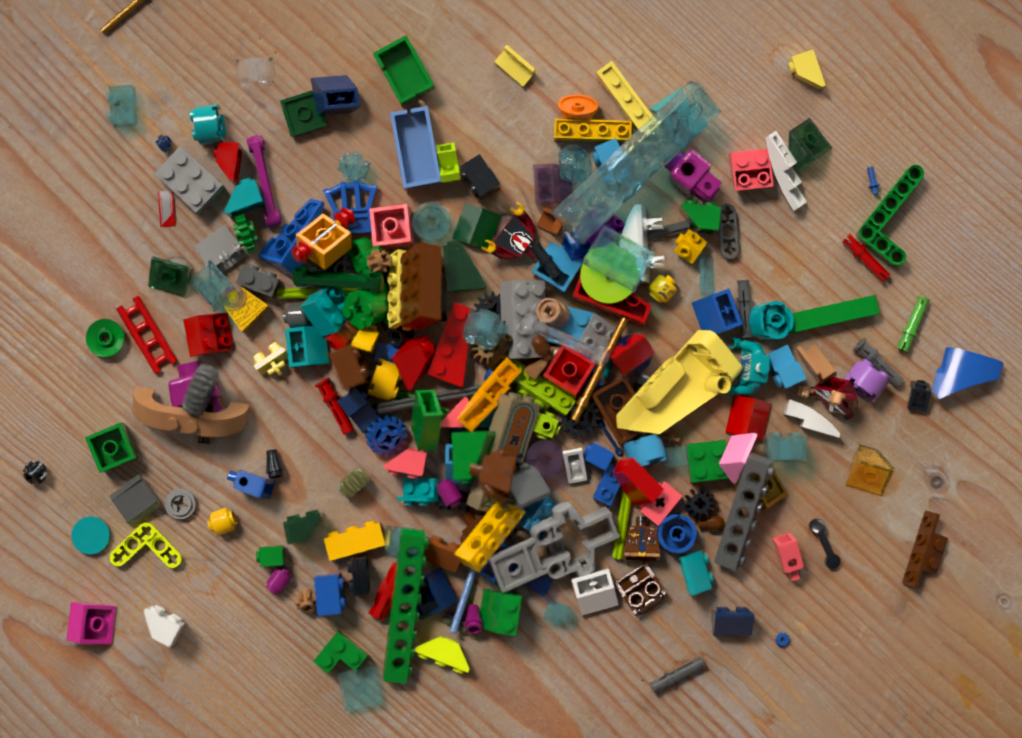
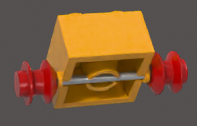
(324, 239)

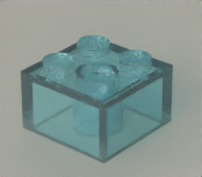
(785, 447)

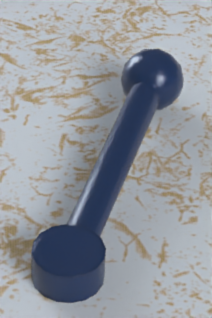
(618, 450)

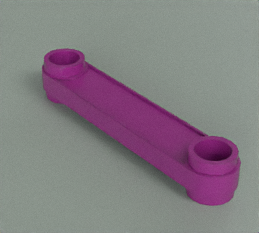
(255, 146)

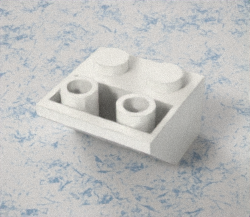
(595, 591)
(162, 626)

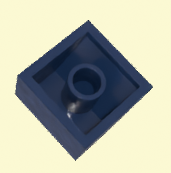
(435, 594)

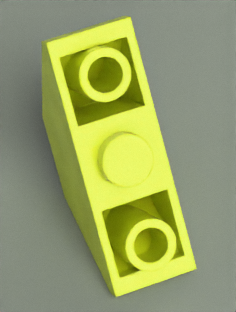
(444, 652)

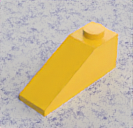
(367, 339)

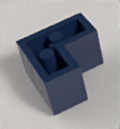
(359, 409)

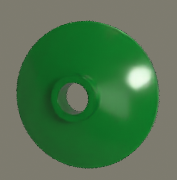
(95, 336)

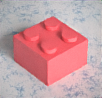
(392, 226)

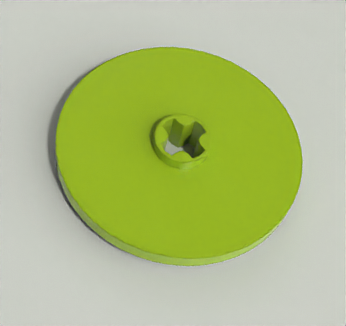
(601, 288)

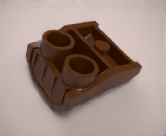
(641, 589)

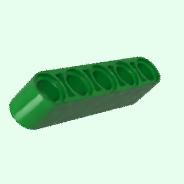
(835, 313)

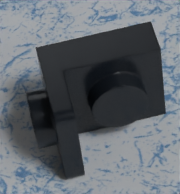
(919, 395)

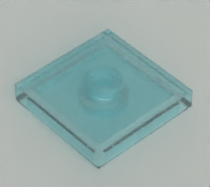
(360, 688)

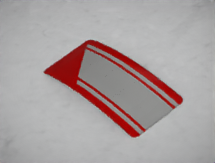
(166, 208)

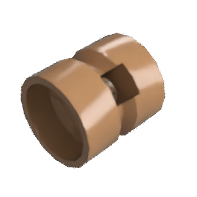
(553, 313)

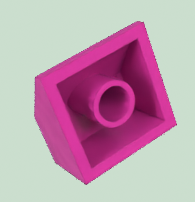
(91, 623)

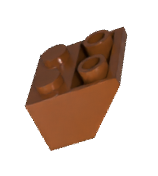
(442, 554)

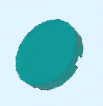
(90, 535)

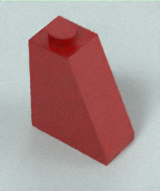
(637, 482)

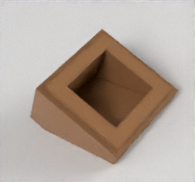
(536, 367)

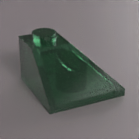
(807, 144)

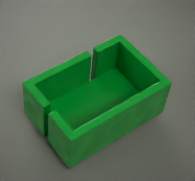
(403, 70)

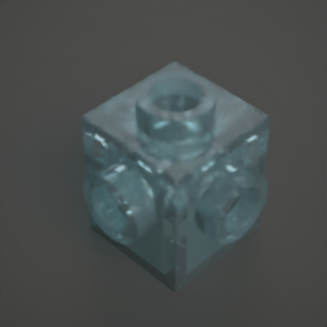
(353, 166)

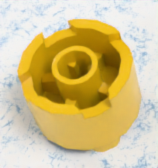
(384, 381)

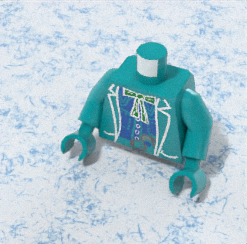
(755, 367)

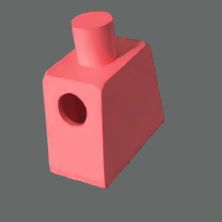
(786, 549)

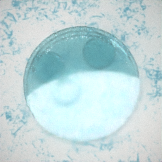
(574, 164)

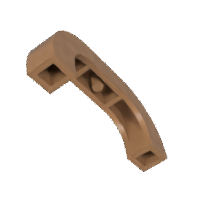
(175, 419)

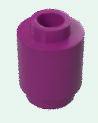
(449, 493)
(278, 580)

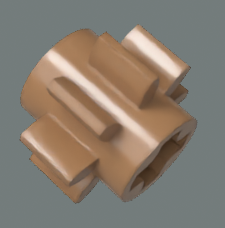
(378, 261)
(305, 601)

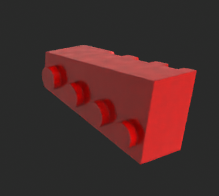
(632, 307)
(452, 350)

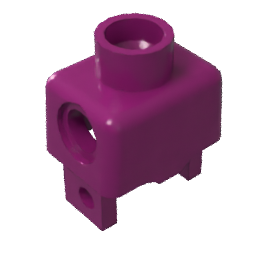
(698, 181)
(179, 386)

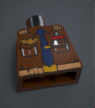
(641, 542)

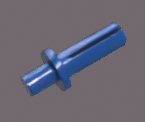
(873, 185)

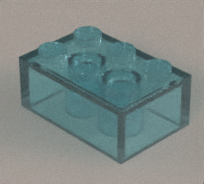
(619, 258)

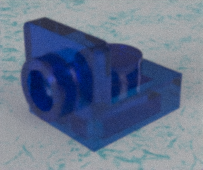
(573, 248)

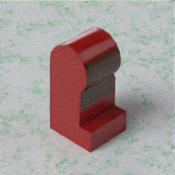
(342, 336)

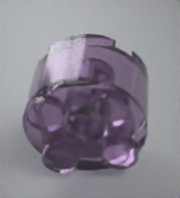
(550, 449)

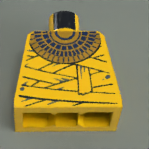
(244, 308)

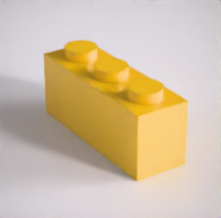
(354, 540)

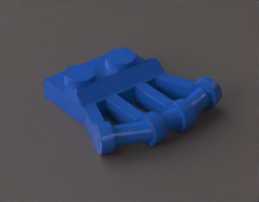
(362, 215)

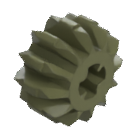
(353, 483)

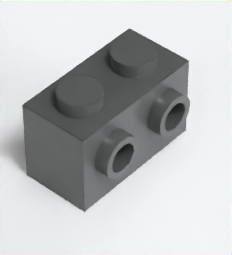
(257, 281)

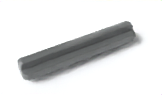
(669, 230)

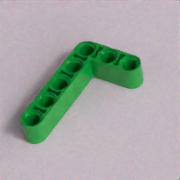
(886, 213)

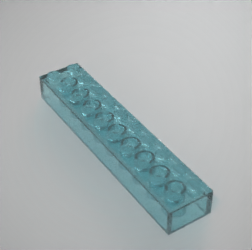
(636, 162)

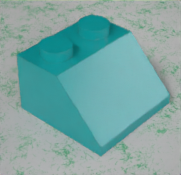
(245, 198)
(695, 572)

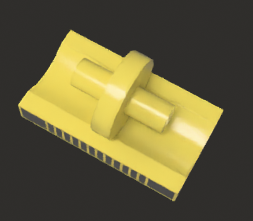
(273, 362)

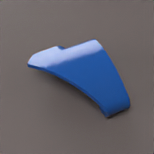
(964, 370)

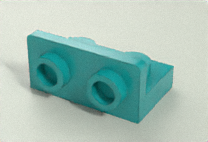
(420, 490)

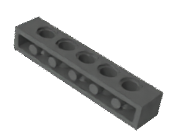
(725, 554)

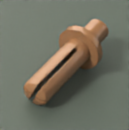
(669, 437)

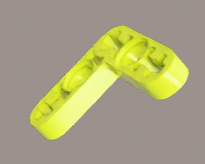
(150, 541)

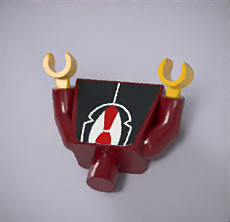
(514, 238)

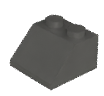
(527, 486)

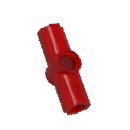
(384, 594)

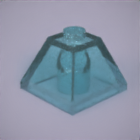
(212, 286)

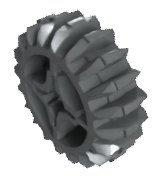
(200, 390)

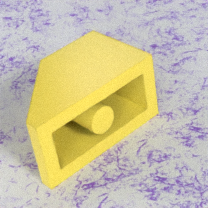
(807, 69)

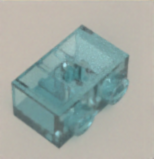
(127, 115)

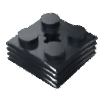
(360, 575)

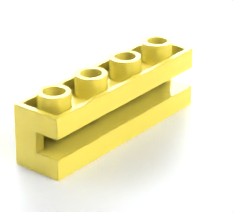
(623, 95)
(394, 290)

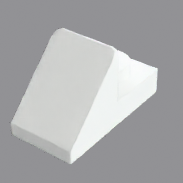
(575, 465)

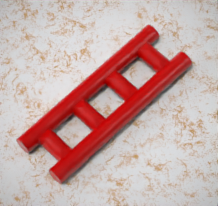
(158, 337)

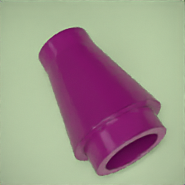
(473, 620)

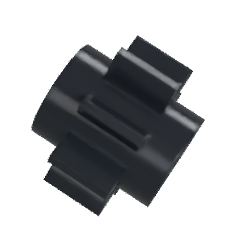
(35, 472)

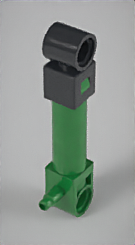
(358, 255)

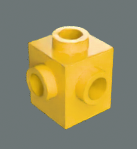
(689, 245)

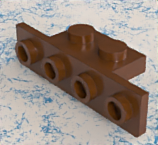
(926, 550)

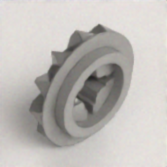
(172, 508)

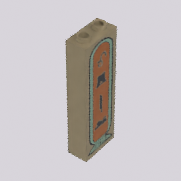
(513, 428)

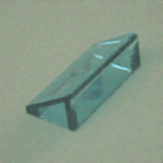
(706, 274)

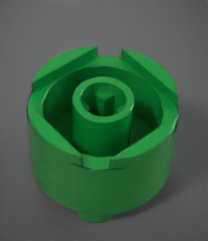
(365, 308)

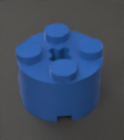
(687, 534)

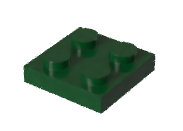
(302, 114)

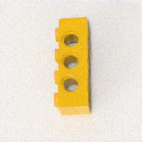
(488, 536)

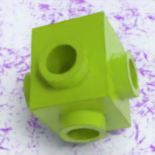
(549, 418)

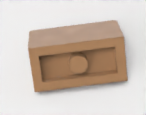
(817, 363)

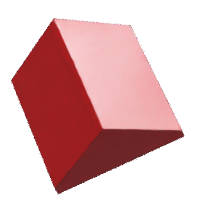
(748, 416)

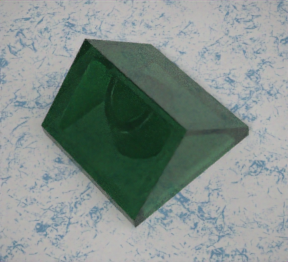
(169, 276)

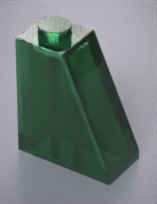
(460, 270)

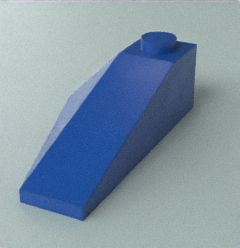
(279, 250)

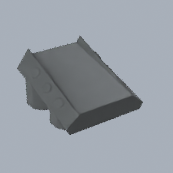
(135, 500)

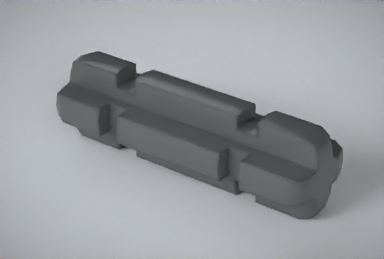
(448, 618)

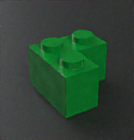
(340, 648)

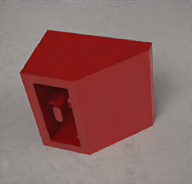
(208, 334)
(632, 354)

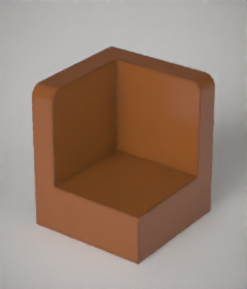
(549, 222)

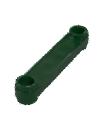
(373, 281)

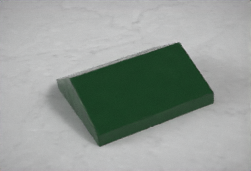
(476, 226)

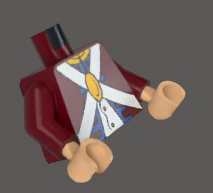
(835, 394)

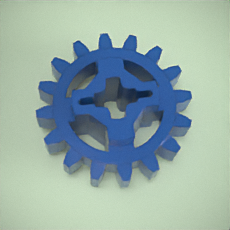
(395, 435)

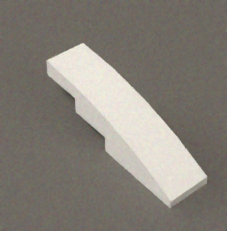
(782, 164)

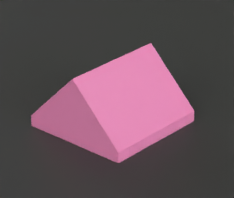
(736, 455)

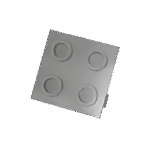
(221, 249)
(598, 332)

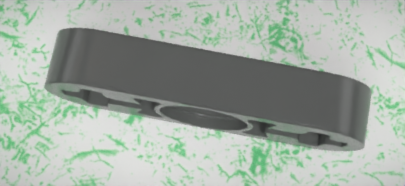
(734, 245)

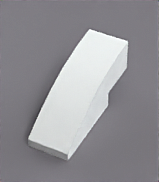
(810, 418)

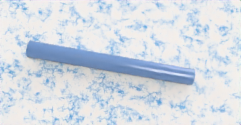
(463, 601)

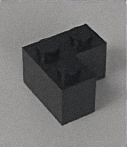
(480, 176)

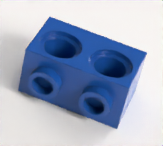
(598, 455)
(607, 486)

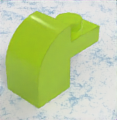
(448, 162)

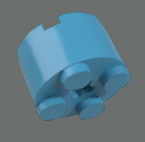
(646, 450)

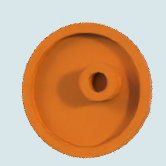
(577, 107)

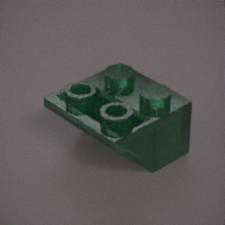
(301, 528)

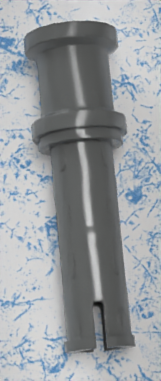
(895, 379)

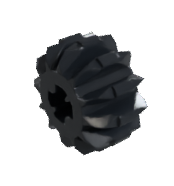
(703, 497)

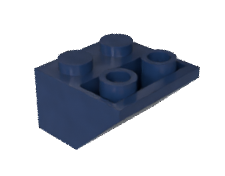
(335, 95)
(732, 621)

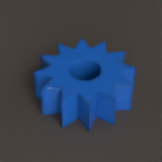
(785, 639)

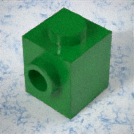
(270, 555)

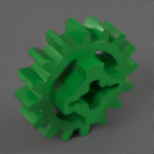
(245, 233)

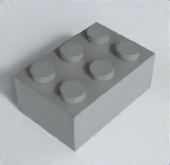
(189, 180)

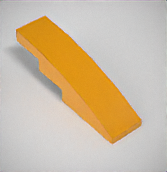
(488, 394)

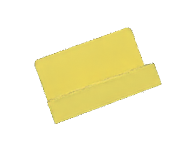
(515, 66)

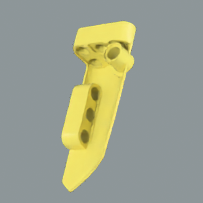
(681, 384)

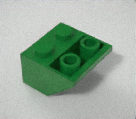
(701, 217)

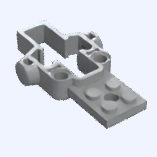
(526, 557)

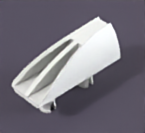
(636, 230)

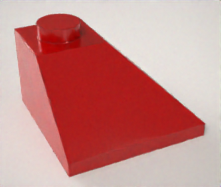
(229, 159)
(414, 360)
(569, 371)

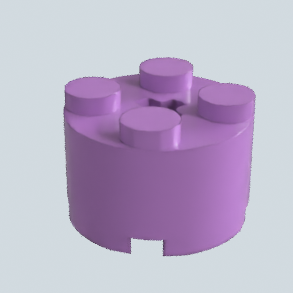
(867, 380)

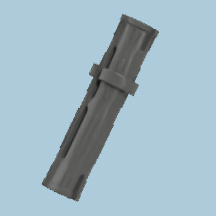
(743, 285)
(680, 673)

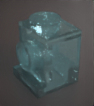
(558, 612)

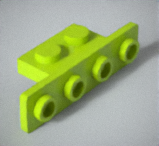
(543, 391)

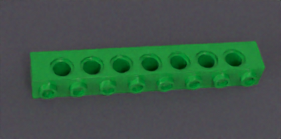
(399, 672)

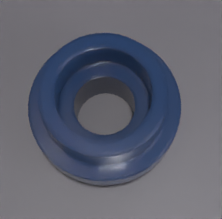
(164, 143)

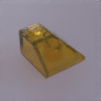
(869, 471)

